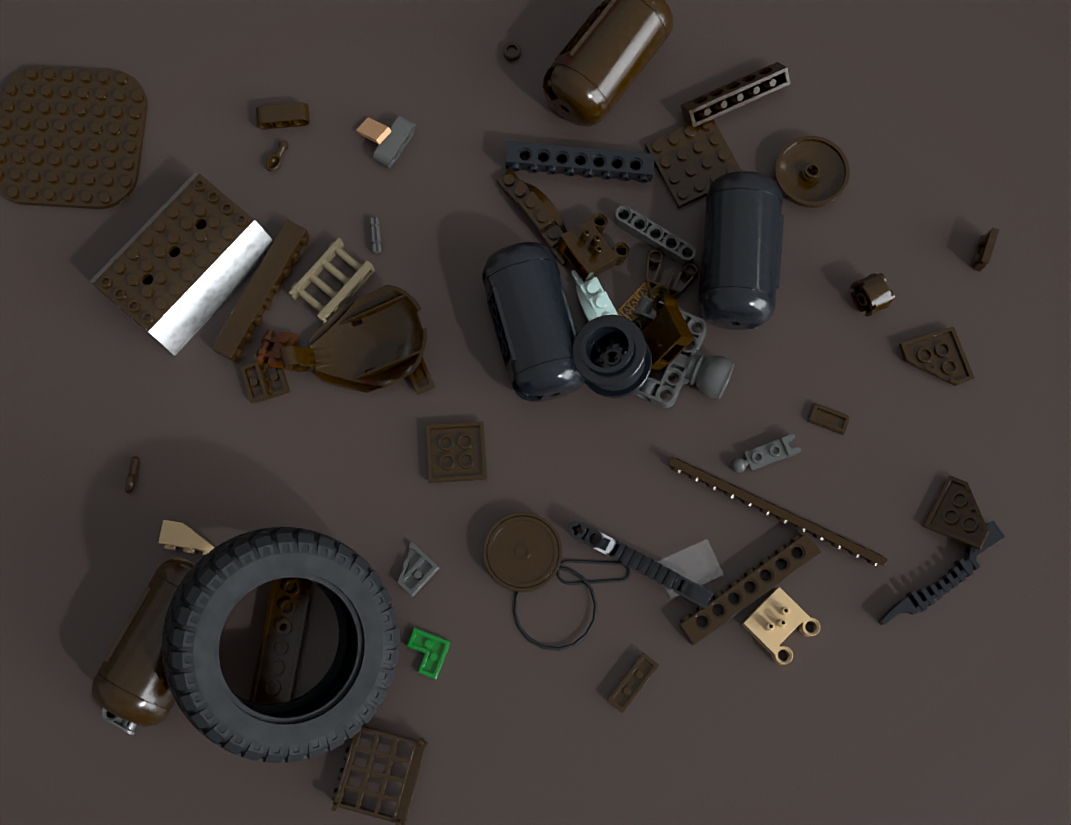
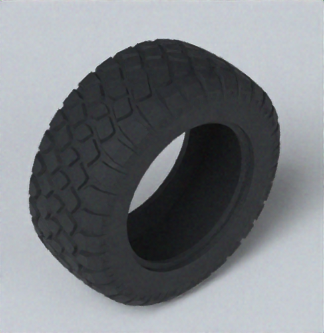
(338, 702)

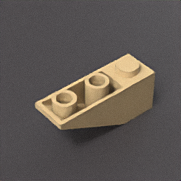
(180, 535)

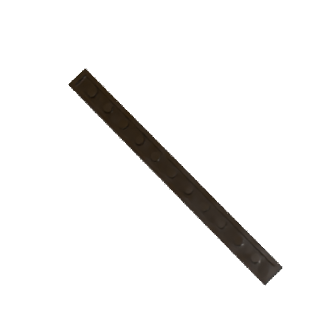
(783, 515)

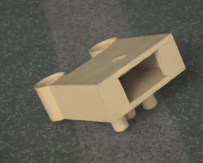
(776, 621)

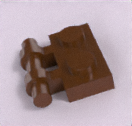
(274, 358)

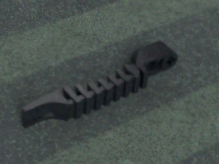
(639, 562)
(927, 596)

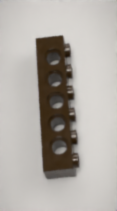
(735, 94)

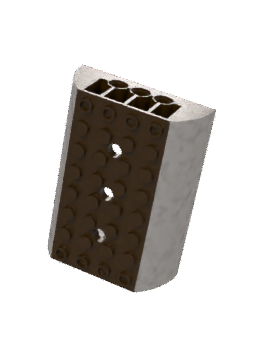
(199, 279)

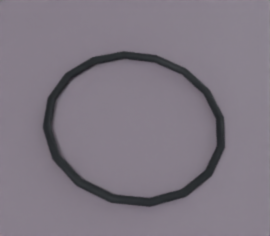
(568, 645)

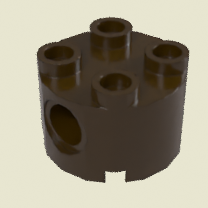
(872, 294)

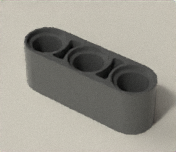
(395, 142)

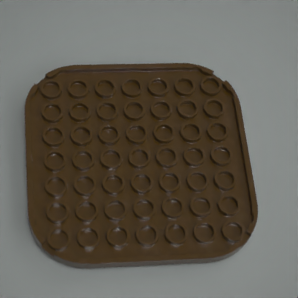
(71, 137)

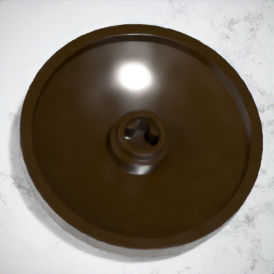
(811, 171)

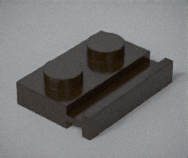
(986, 248)

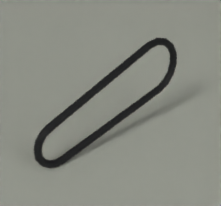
(593, 562)

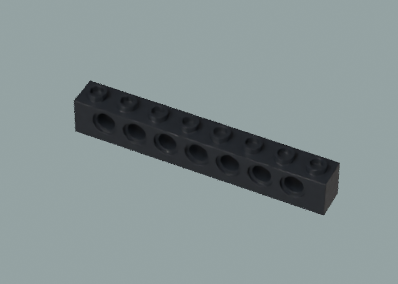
(588, 156)

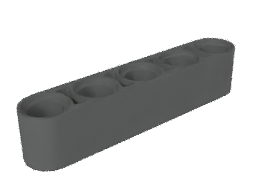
(650, 227)

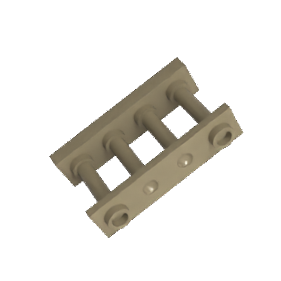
(338, 298)

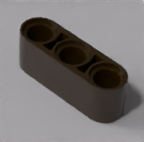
(282, 115)

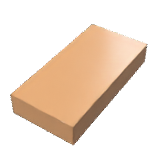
(373, 130)

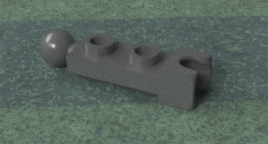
(766, 454)

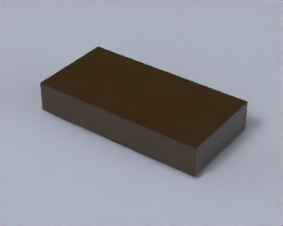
(828, 418)

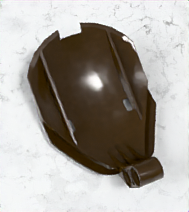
(386, 340)

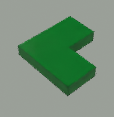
(434, 649)

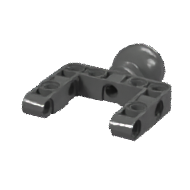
(689, 366)

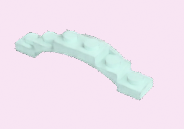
(593, 299)

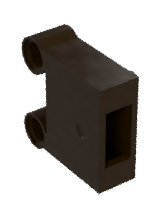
(589, 251)
(666, 333)

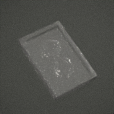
(695, 563)

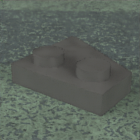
(416, 570)

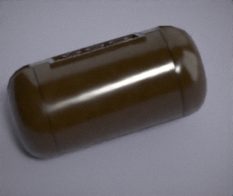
(605, 58)
(133, 673)

